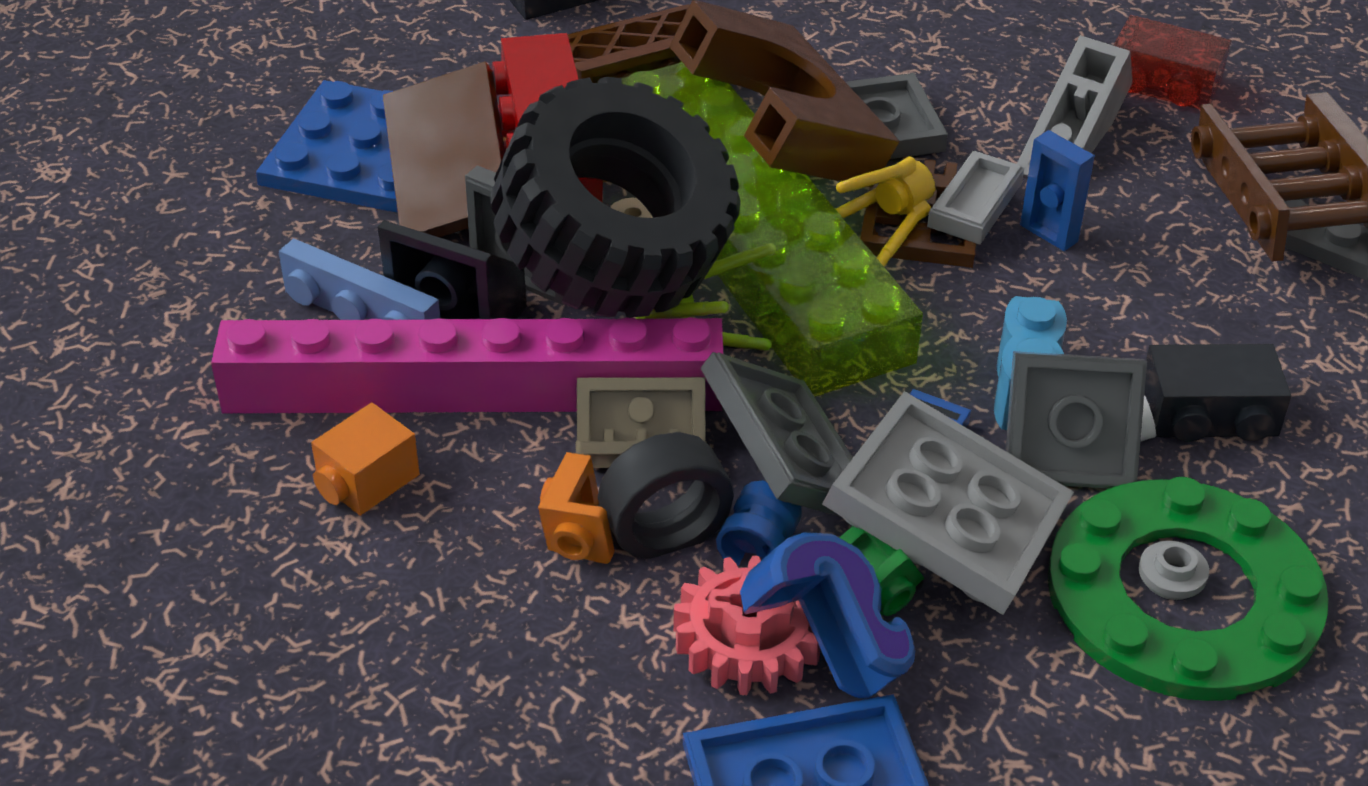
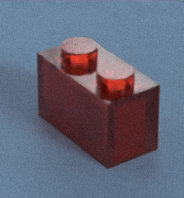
(1173, 61)

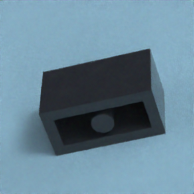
(1216, 391)

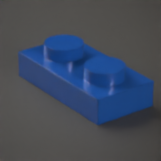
(1056, 190)

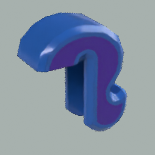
(841, 605)

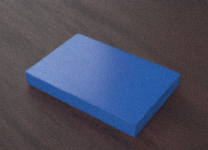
(815, 747)

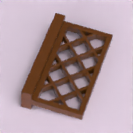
(627, 45)

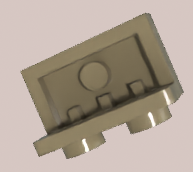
(630, 410)

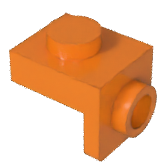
(571, 512)

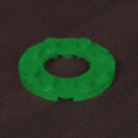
(1173, 661)

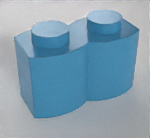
(1028, 326)

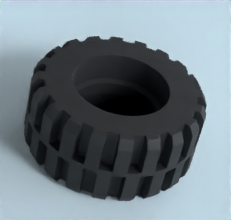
(589, 248)

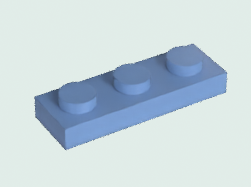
(349, 289)

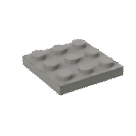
(950, 501)

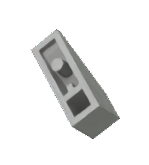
(1085, 96)

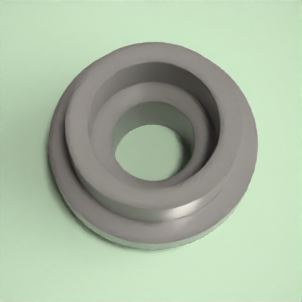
(1172, 581)

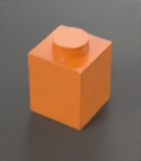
(364, 459)

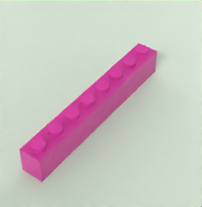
(448, 362)

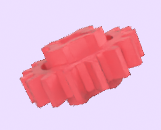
(738, 644)

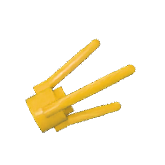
(900, 191)

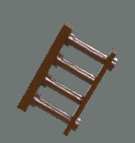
(1328, 143)

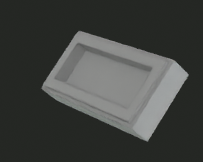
(976, 197)

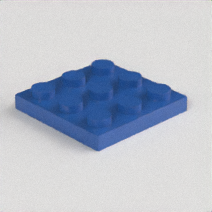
(336, 149)

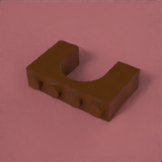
(808, 112)

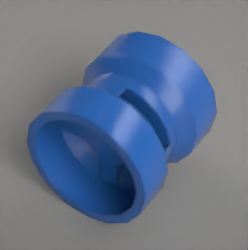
(757, 523)

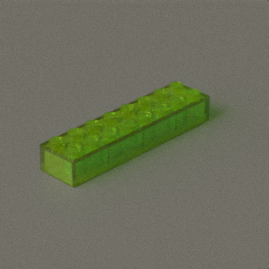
(822, 292)

